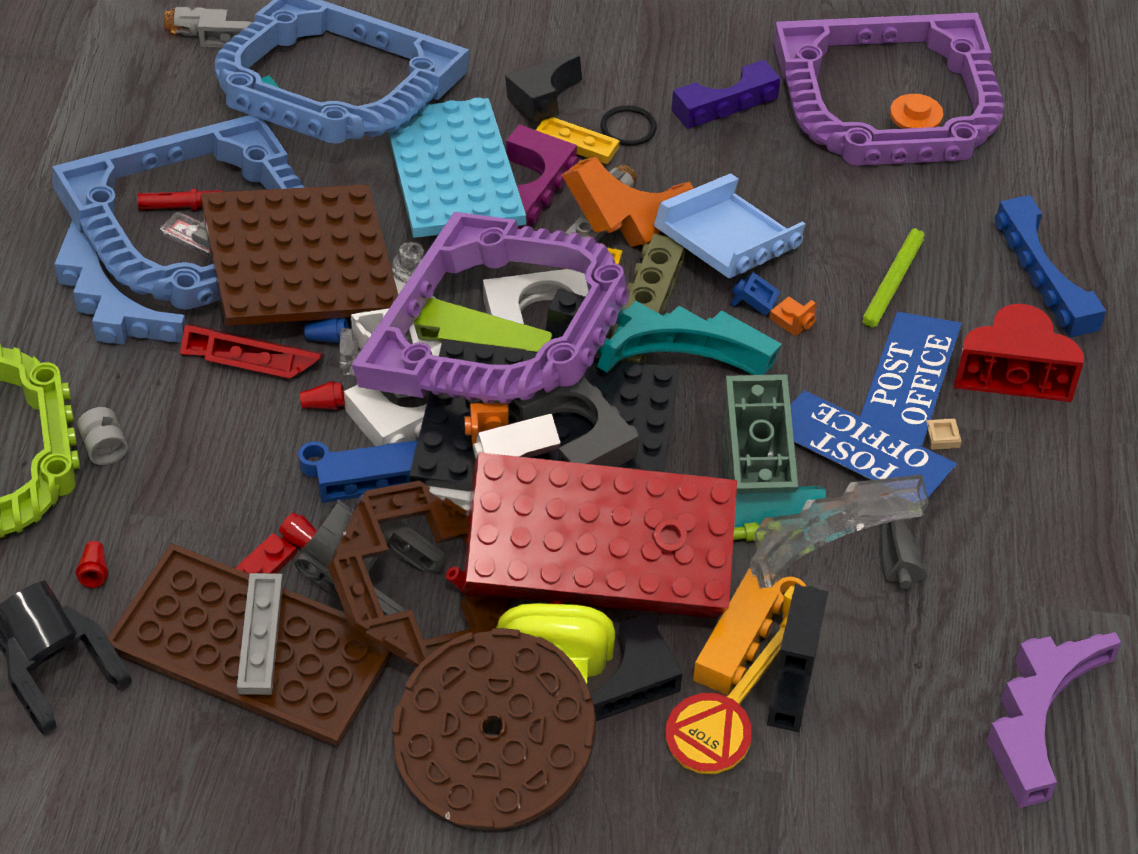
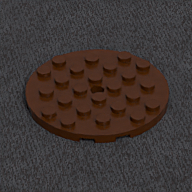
(501, 777)

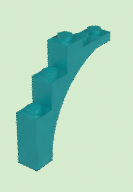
(718, 338)

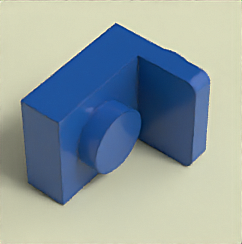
(755, 292)

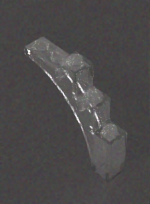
(863, 505)

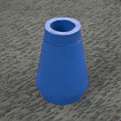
(325, 330)

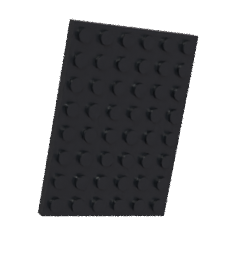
(638, 390)

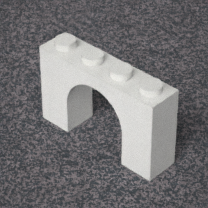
(510, 295)
(381, 419)
(520, 439)

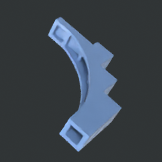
(94, 294)

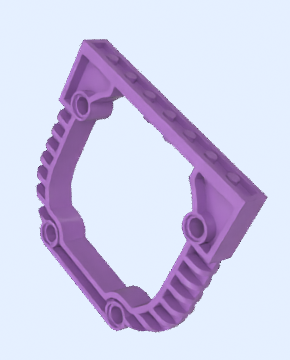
(955, 36)
(470, 240)

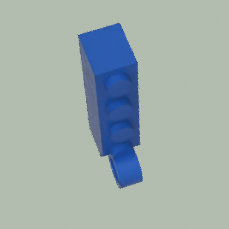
(354, 471)

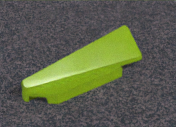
(453, 322)

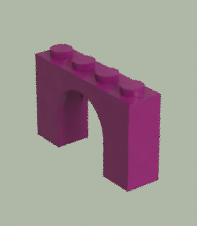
(548, 158)

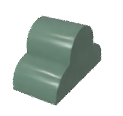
(759, 434)

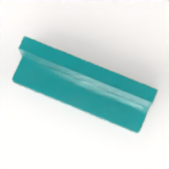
(757, 506)

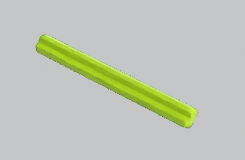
(893, 278)

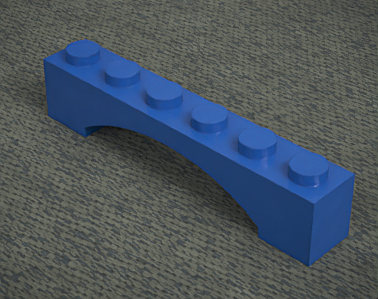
(1074, 308)

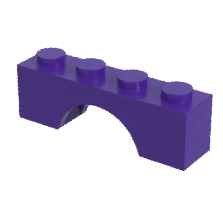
(699, 104)

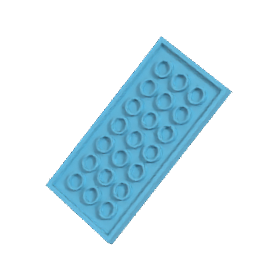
(454, 162)

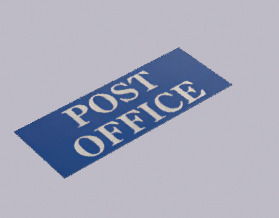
(910, 374)
(863, 444)

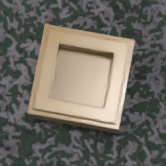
(943, 434)

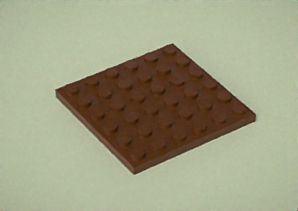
(297, 254)

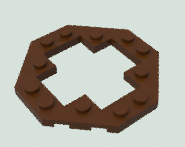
(365, 539)

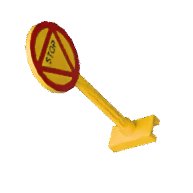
(713, 730)

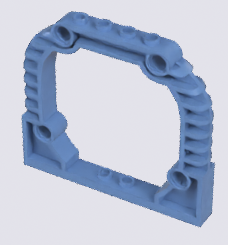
(432, 71)
(89, 198)

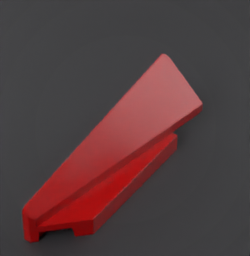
(247, 351)

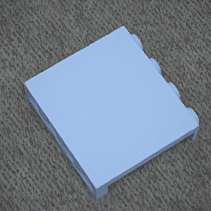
(725, 227)

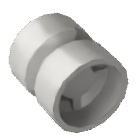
(102, 436)

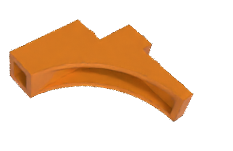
(615, 205)

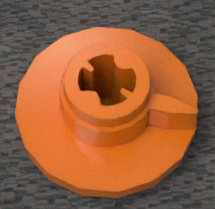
(916, 111)

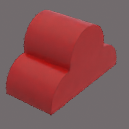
(1020, 357)

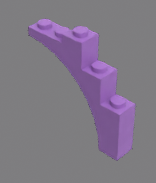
(1020, 738)

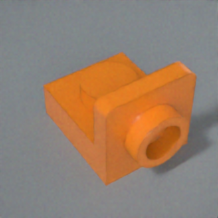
(793, 315)
(485, 417)

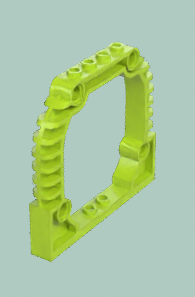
(55, 465)

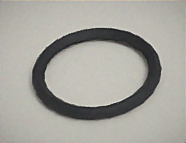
(629, 108)

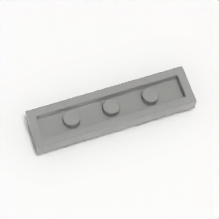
(260, 634)

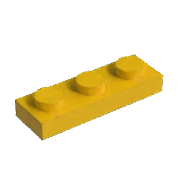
(588, 142)

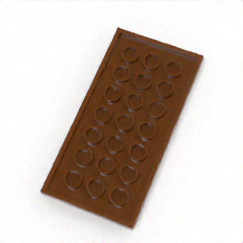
(192, 626)

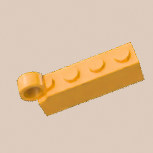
(739, 632)

